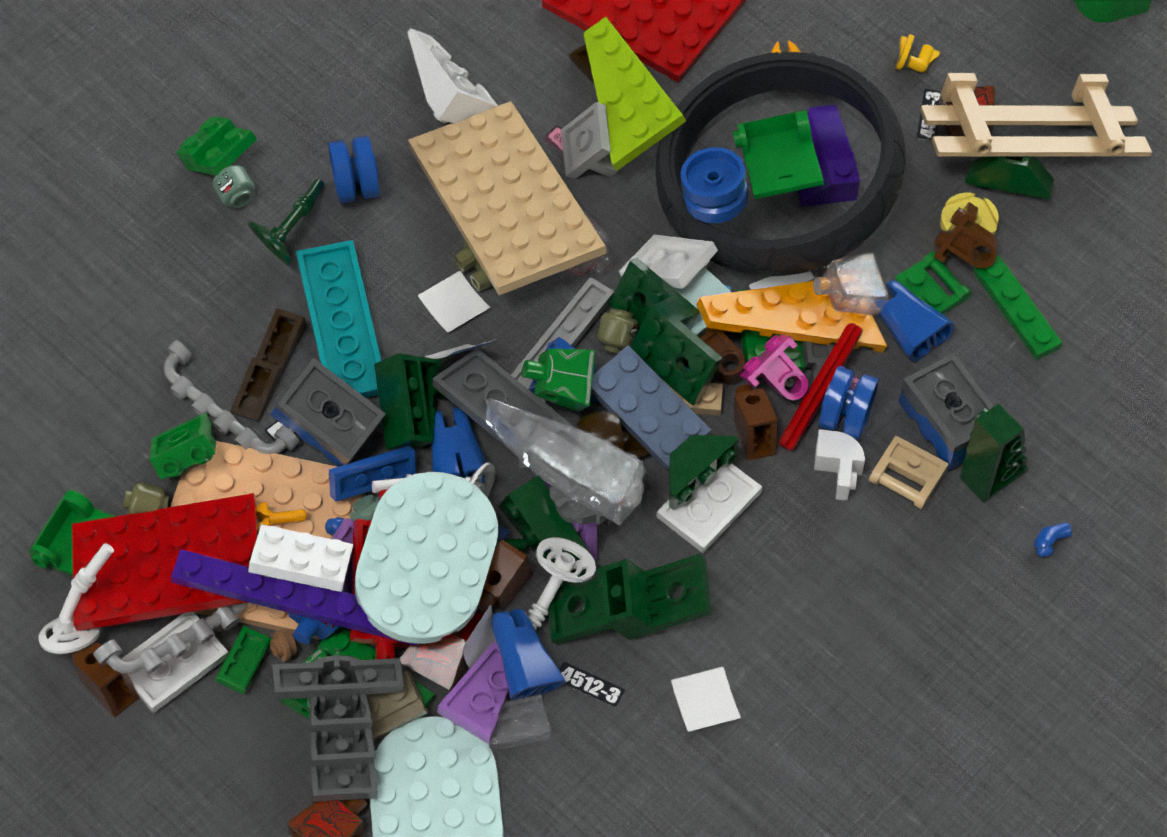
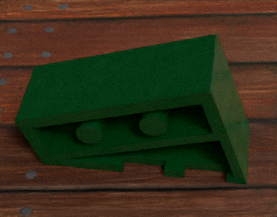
(407, 399)
(536, 516)

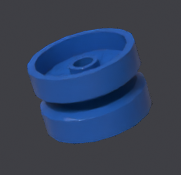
(359, 169)
(714, 185)
(844, 401)

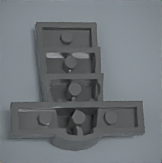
(339, 719)

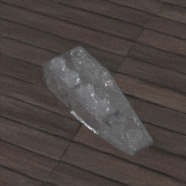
(571, 460)

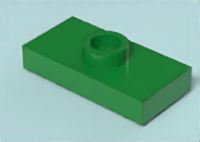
(243, 660)

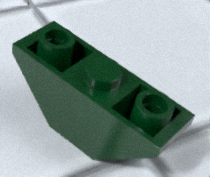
(1011, 174)
(697, 463)

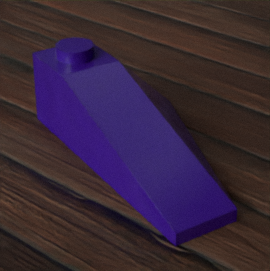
(834, 158)

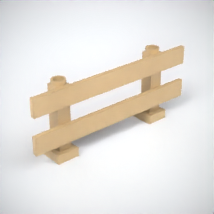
(979, 142)

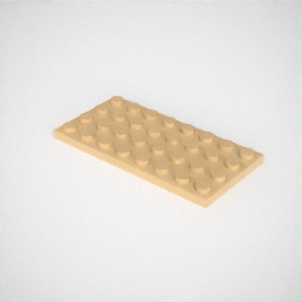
(506, 198)

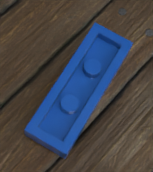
(358, 476)

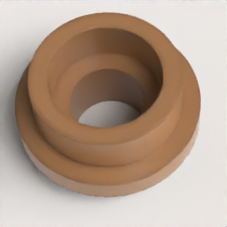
(283, 645)

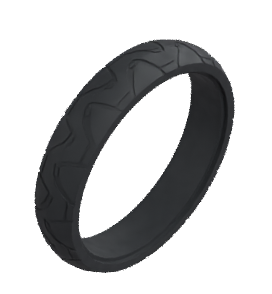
(767, 74)

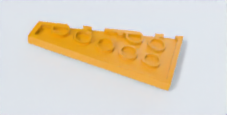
(787, 311)

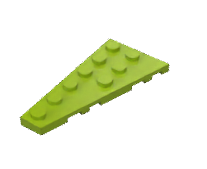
(634, 102)

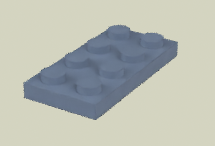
(645, 405)

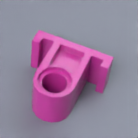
(775, 368)

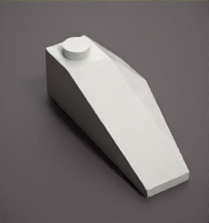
(446, 83)

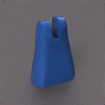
(914, 322)
(456, 447)
(524, 658)

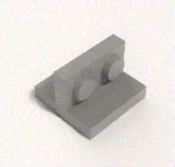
(587, 143)

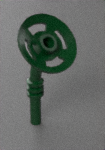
(274, 238)

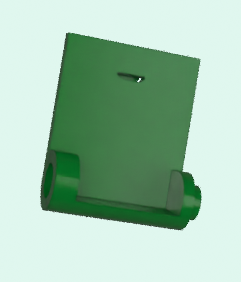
(779, 154)
(54, 542)

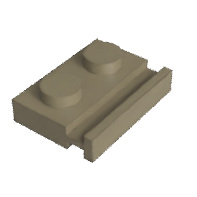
(395, 710)

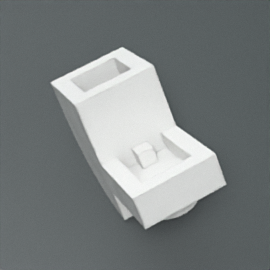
(842, 455)

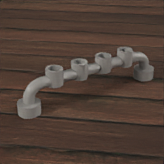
(224, 420)
(174, 645)

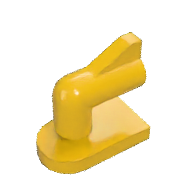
(918, 64)

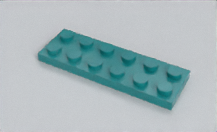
(340, 314)

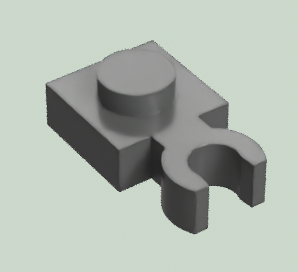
(815, 356)

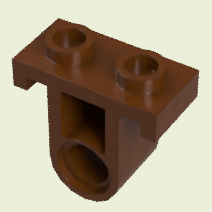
(964, 237)
(728, 351)

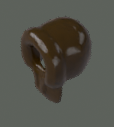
(608, 427)

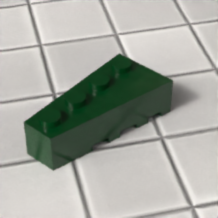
(994, 453)

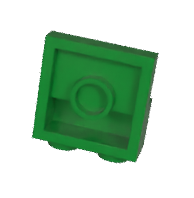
(215, 146)
(182, 447)

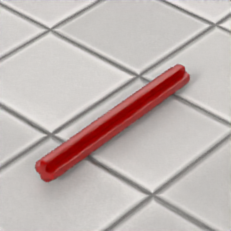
(819, 386)

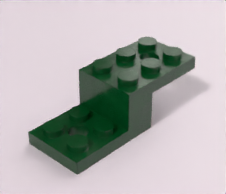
(666, 331)
(631, 600)

